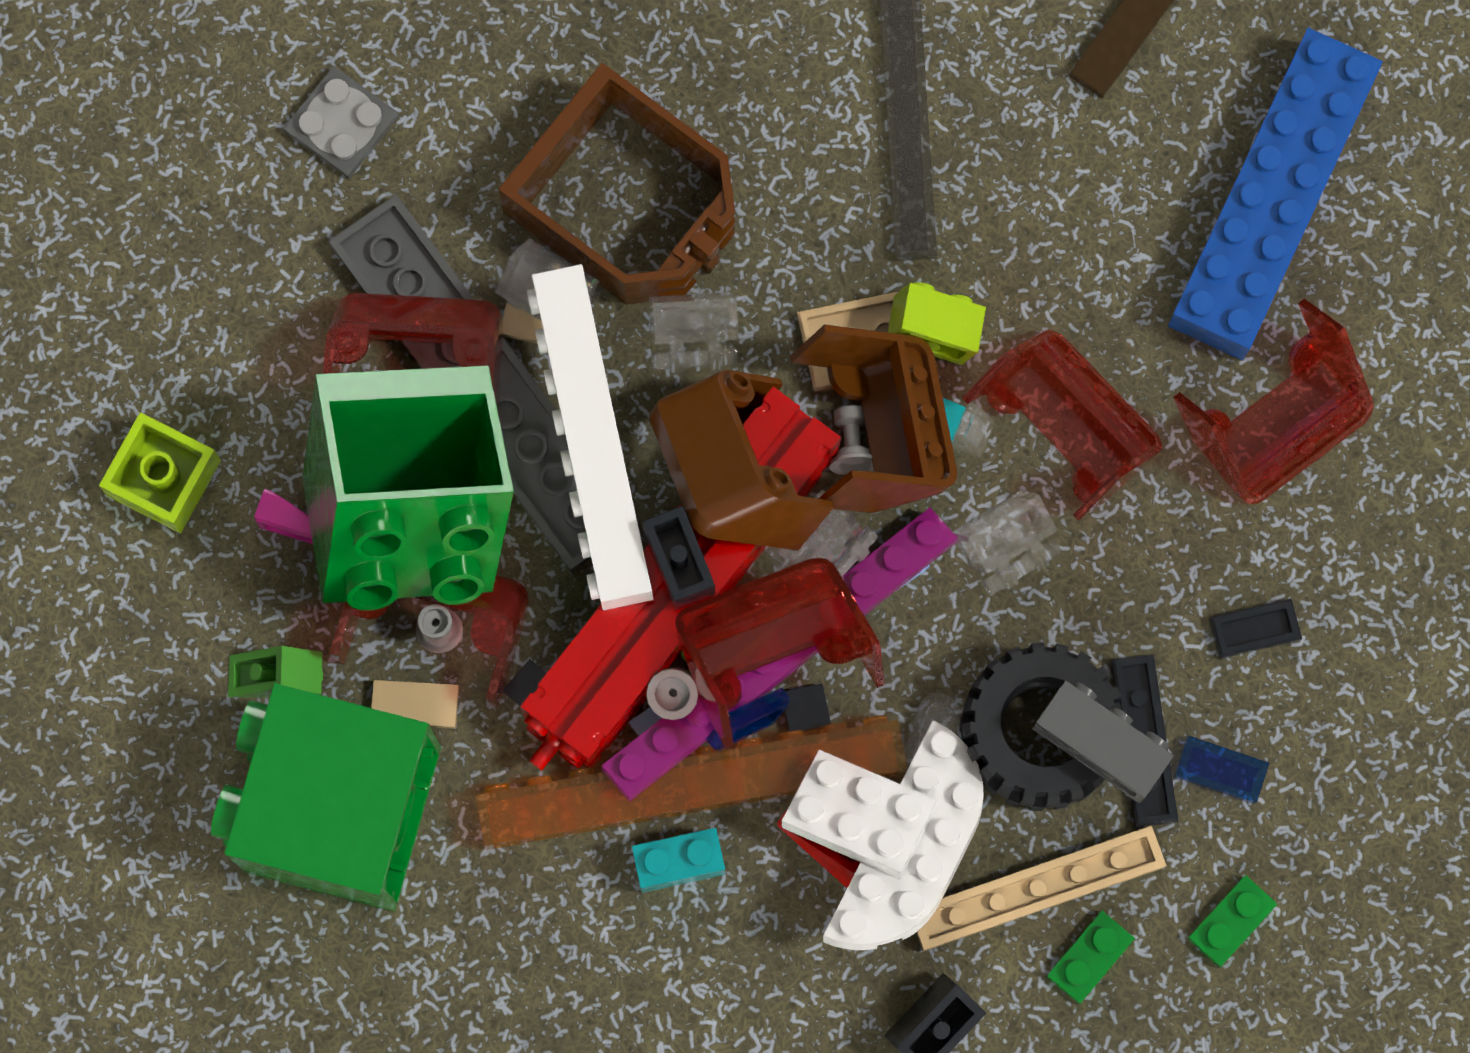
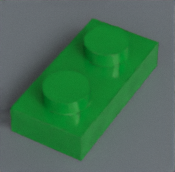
(1232, 921)
(1090, 957)

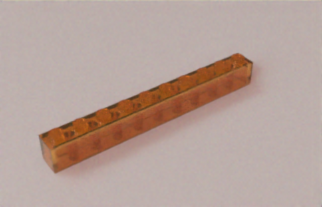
(694, 785)

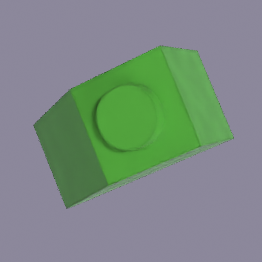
(256, 671)

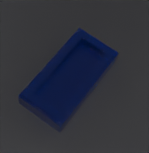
(752, 717)
(1221, 769)

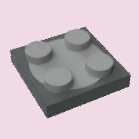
(341, 122)

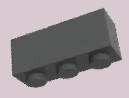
(1104, 740)

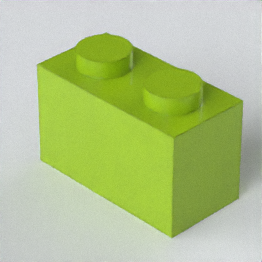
(943, 321)

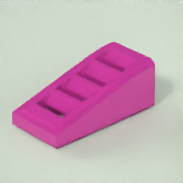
(282, 517)

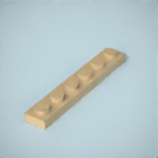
(1042, 887)

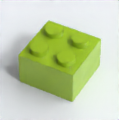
(160, 472)

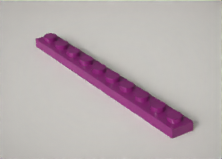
(869, 583)

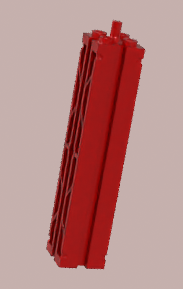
(615, 655)

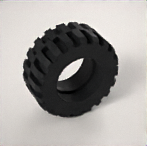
(983, 725)

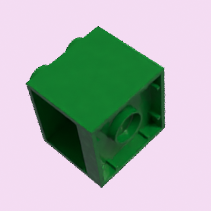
(406, 485)
(328, 795)

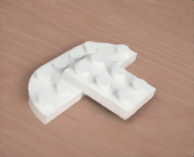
(900, 834)

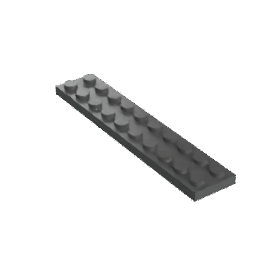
(395, 257)

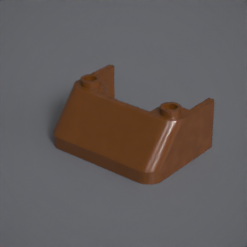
(900, 410)
(717, 469)

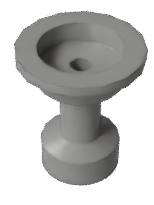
(852, 455)
(438, 628)
(672, 693)

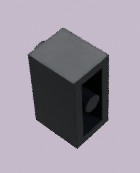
(678, 558)
(936, 1020)

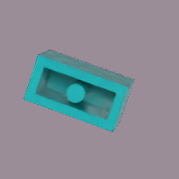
(678, 860)

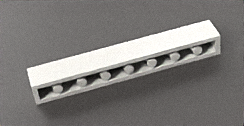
(591, 437)

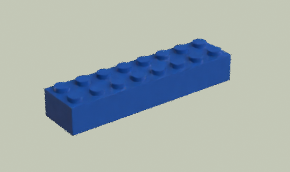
(1275, 194)

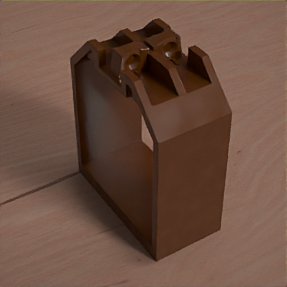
(697, 247)

